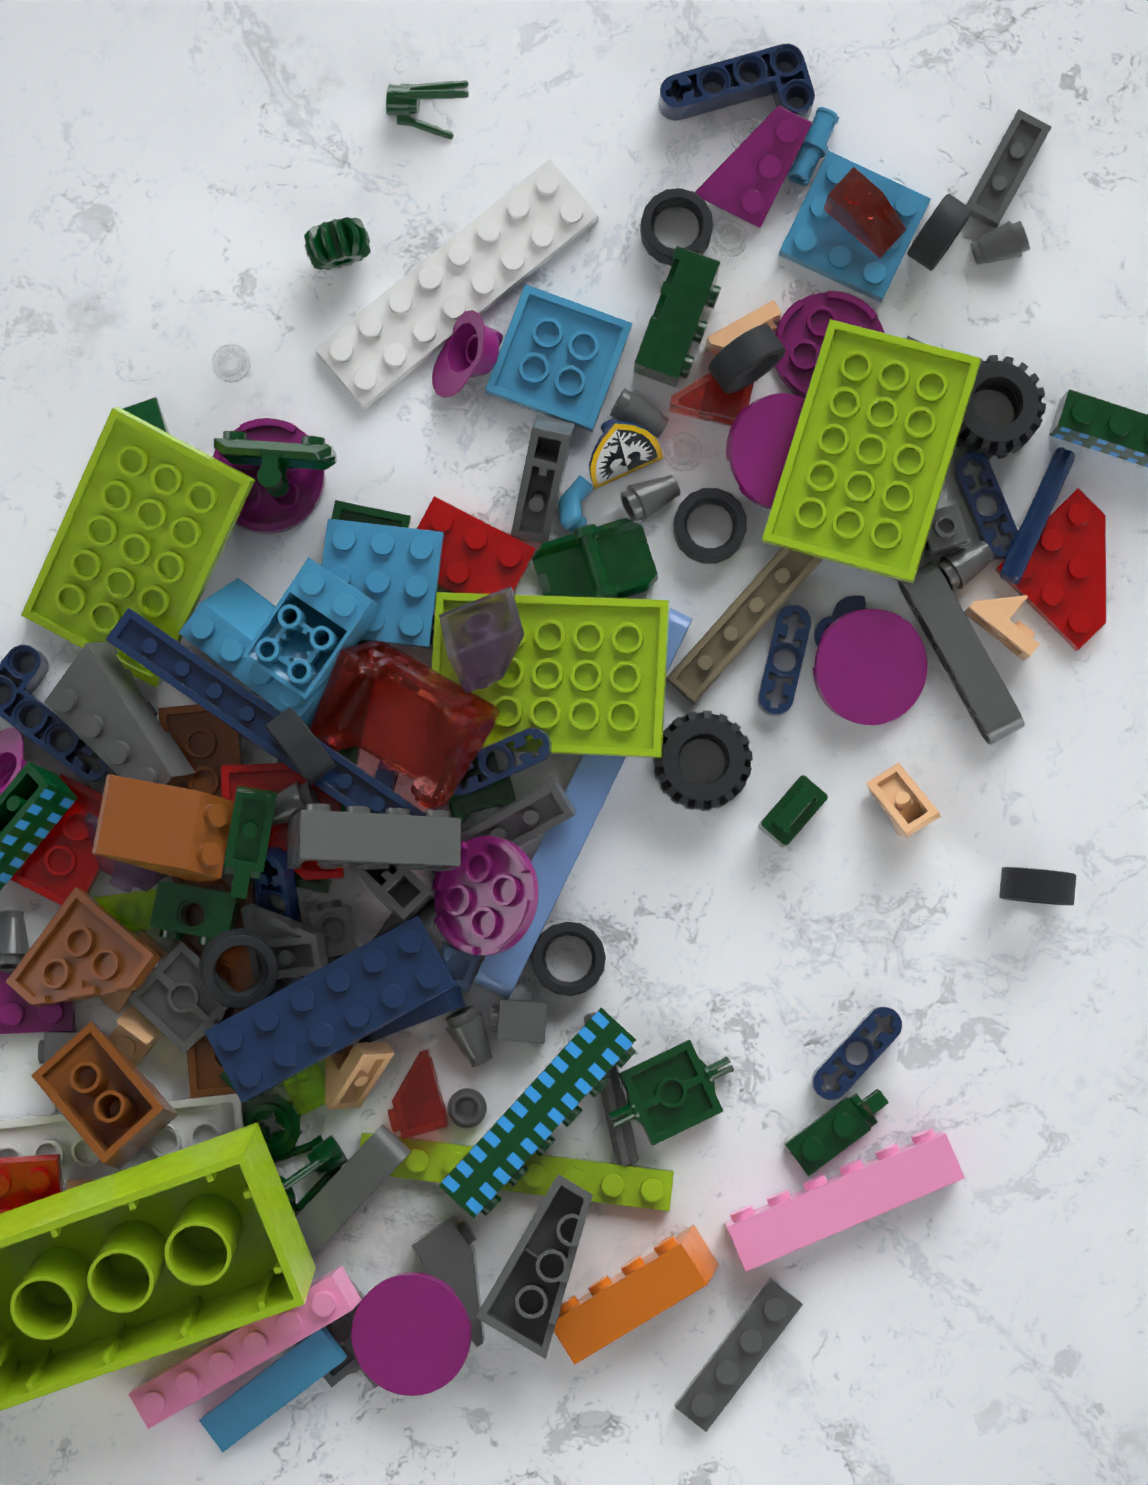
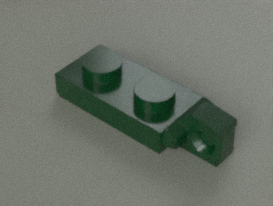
(248, 837)
(835, 1130)

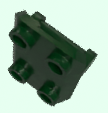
(275, 457)
(597, 562)

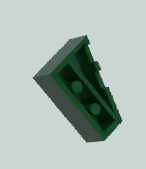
(678, 317)

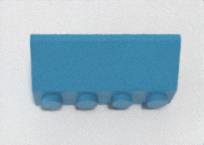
(224, 630)

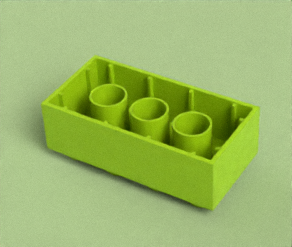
(146, 1264)

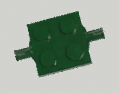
(670, 1092)

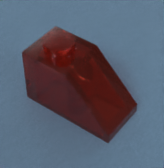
(865, 212)
(708, 401)
(419, 1100)

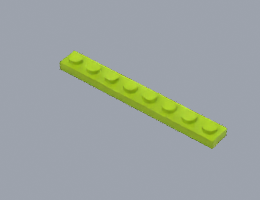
(605, 1180)

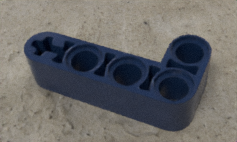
(734, 89)
(51, 725)

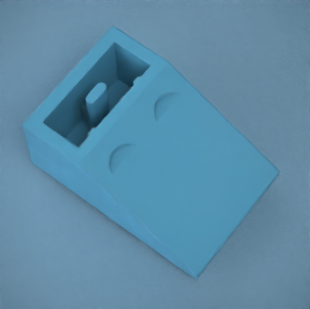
(310, 628)

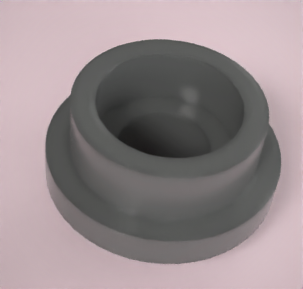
(458, 1117)

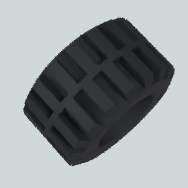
(1026, 404)
(727, 737)

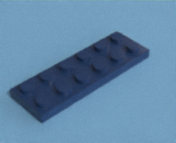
(330, 1009)

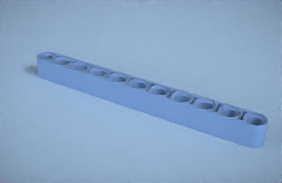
(564, 843)

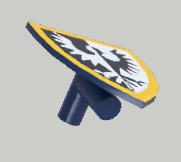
(621, 451)

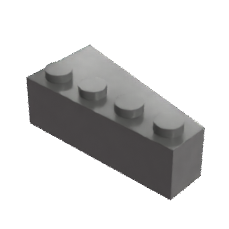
(114, 719)
(374, 839)
(534, 1280)

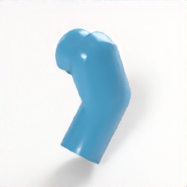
(570, 504)

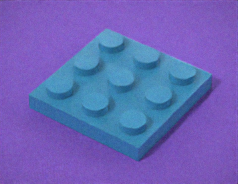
(831, 250)
(558, 358)
(392, 568)

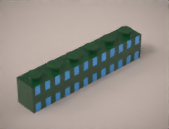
(1102, 427)
(28, 813)
(537, 1113)

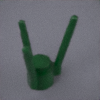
(405, 100)
(326, 1157)

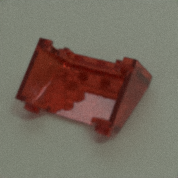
(404, 718)

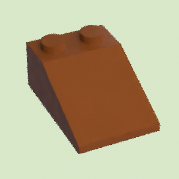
(163, 828)
(104, 1096)

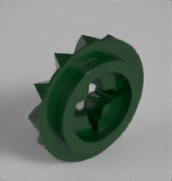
(262, 1109)

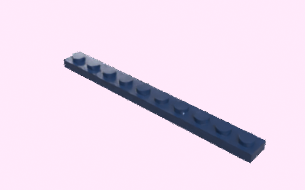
(241, 709)

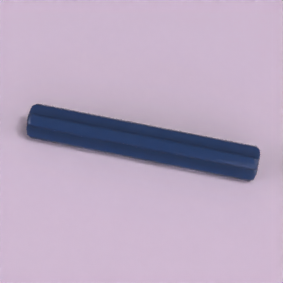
(1037, 515)

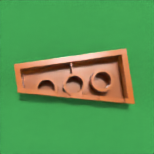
(635, 1294)

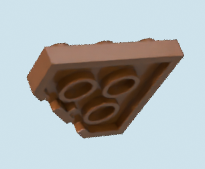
(82, 956)

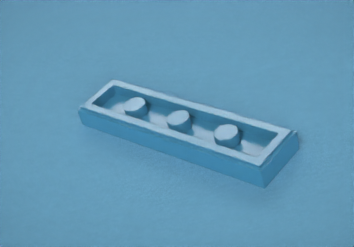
(273, 1388)

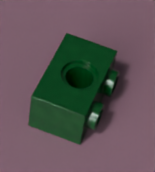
(174, 900)

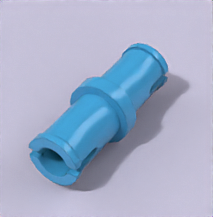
(813, 146)

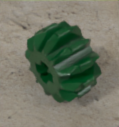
(337, 243)

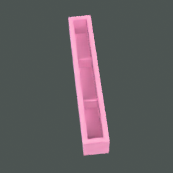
(844, 1199)
(242, 1349)

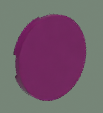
(804, 329)
(761, 443)
(261, 510)
(870, 666)
(488, 898)
(411, 1334)

